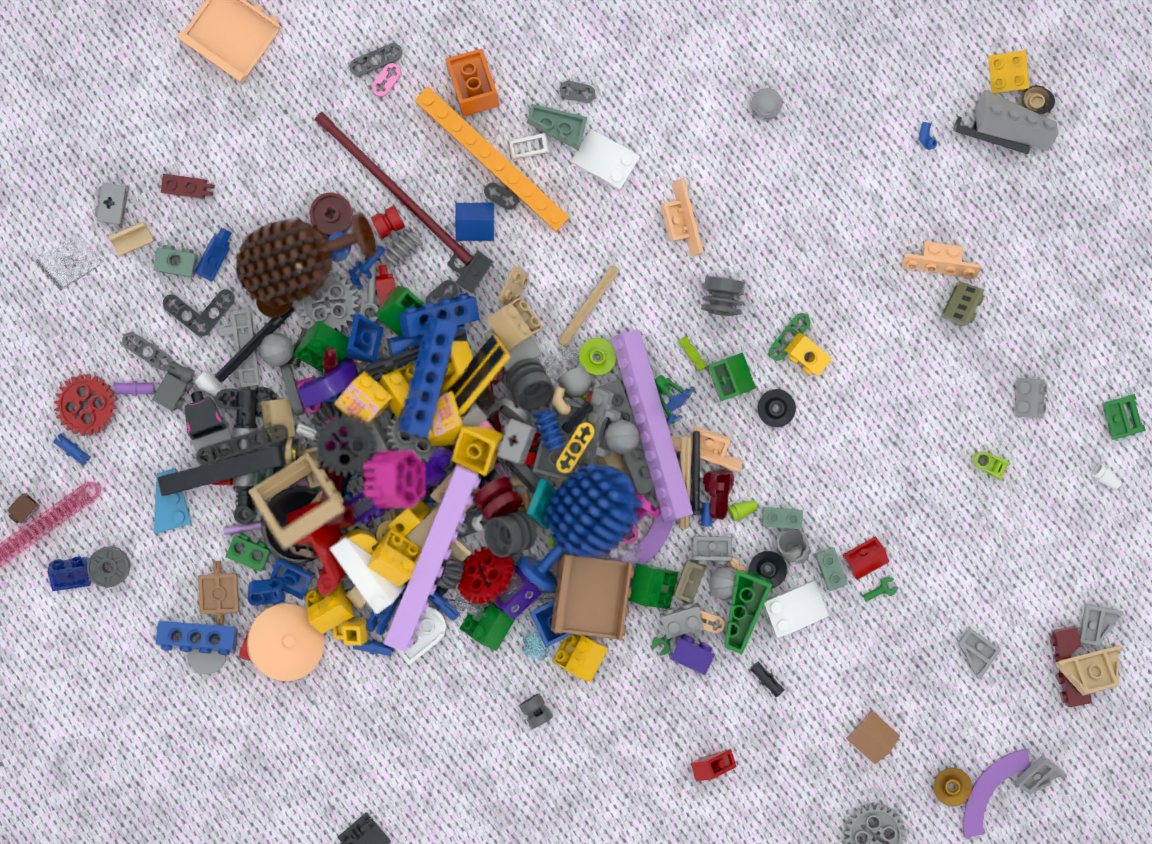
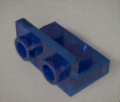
(68, 573)

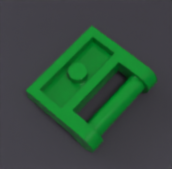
(1117, 417)

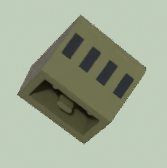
(963, 303)

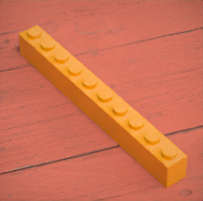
(491, 159)

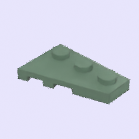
(558, 124)

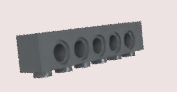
(642, 484)

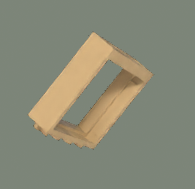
(284, 479)

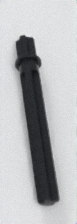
(273, 324)
(403, 357)

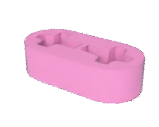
(389, 83)

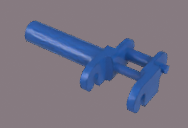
(364, 268)

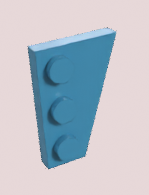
(171, 509)

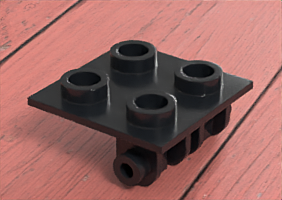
(364, 832)

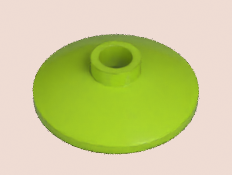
(606, 354)

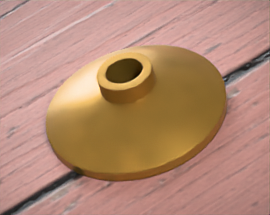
(954, 796)

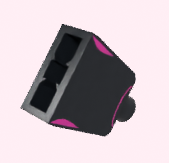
(202, 417)

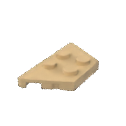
(1093, 670)

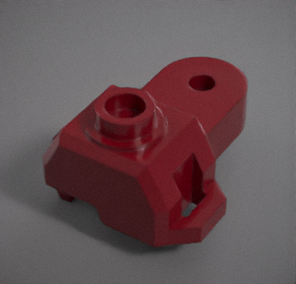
(718, 485)

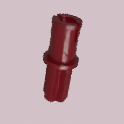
(329, 361)

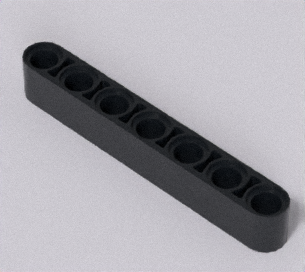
(221, 470)

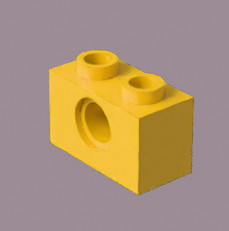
(818, 358)

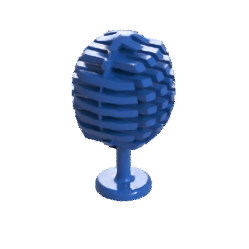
(587, 520)

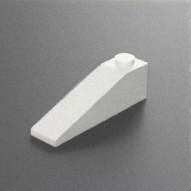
(373, 587)

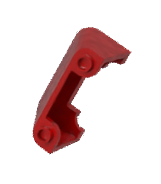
(322, 539)

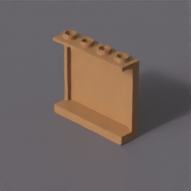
(592, 597)

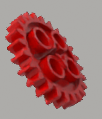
(99, 415)
(497, 571)

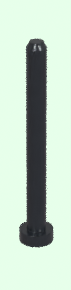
(696, 474)

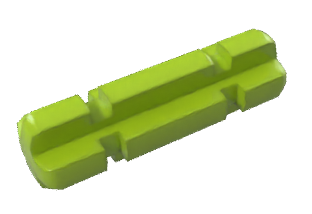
(692, 353)

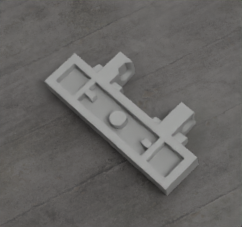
(242, 332)
(597, 418)

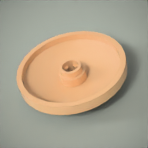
(284, 643)

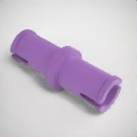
(134, 388)

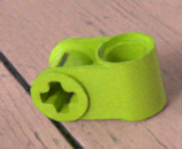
(993, 465)

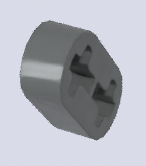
(578, 87)

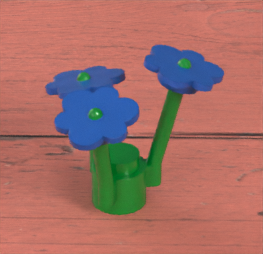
(675, 401)

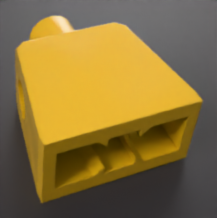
(409, 518)

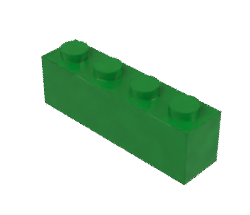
(746, 605)

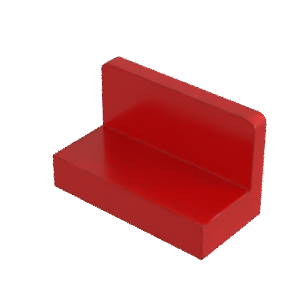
(866, 557)

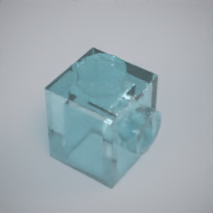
(535, 647)

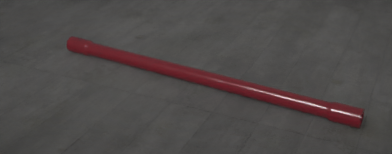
(329, 126)

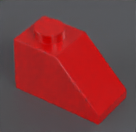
(713, 765)

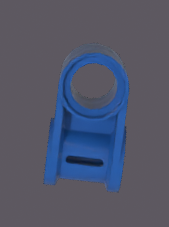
(264, 592)

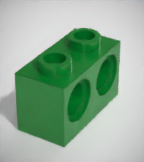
(247, 557)

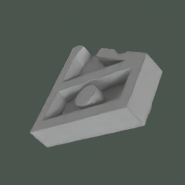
(1097, 623)
(978, 651)
(1039, 775)

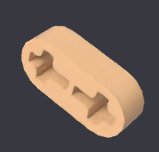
(711, 617)

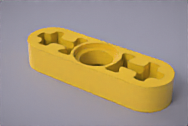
(567, 448)

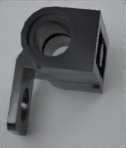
(472, 273)

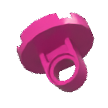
(646, 507)

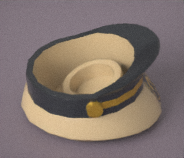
(1037, 99)
(292, 450)

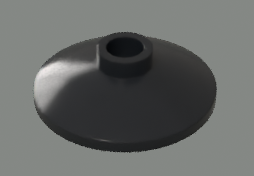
(783, 400)
(775, 561)

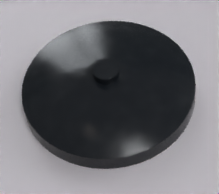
(280, 506)

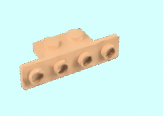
(680, 219)
(941, 259)
(713, 449)

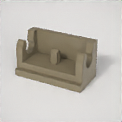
(689, 581)

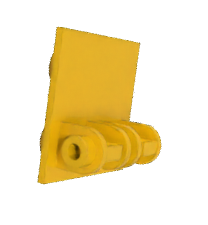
(1009, 72)

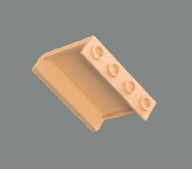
(231, 35)

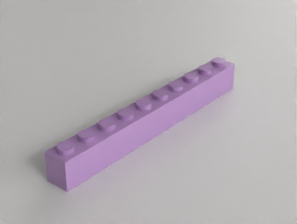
(652, 425)
(431, 557)

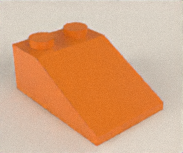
(472, 82)

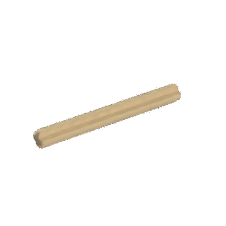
(588, 305)
(685, 466)

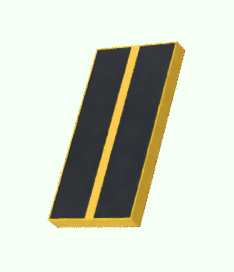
(479, 373)

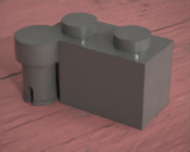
(174, 386)

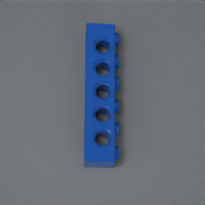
(435, 372)

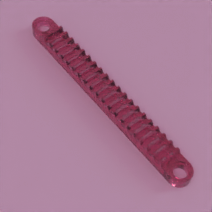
(47, 522)

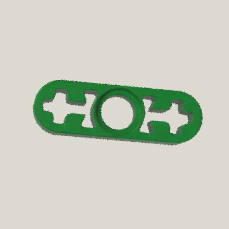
(794, 322)

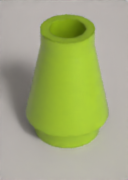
(741, 510)

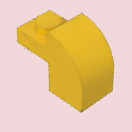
(363, 539)
(352, 631)

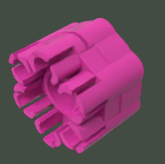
(398, 479)

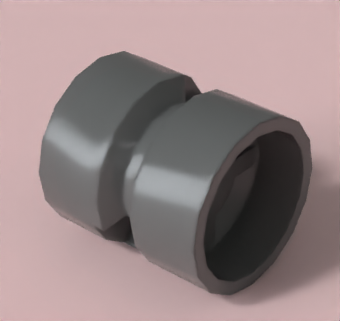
(533, 704)

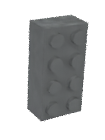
(546, 461)

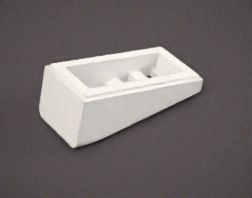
(546, 143)

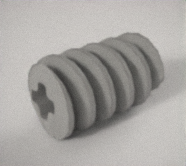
(402, 247)

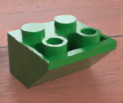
(396, 303)
(316, 341)
(731, 377)
(653, 586)
(490, 629)

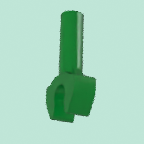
(880, 590)
(664, 641)

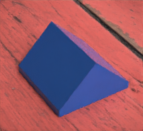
(474, 221)
(364, 339)
(294, 577)
(542, 619)

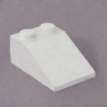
(605, 159)
(795, 609)

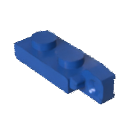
(214, 255)

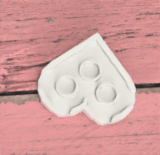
(429, 633)

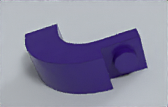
(328, 384)
(434, 467)

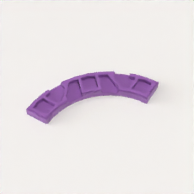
(653, 540)
(985, 786)

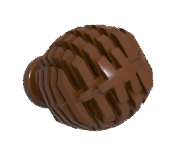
(293, 258)

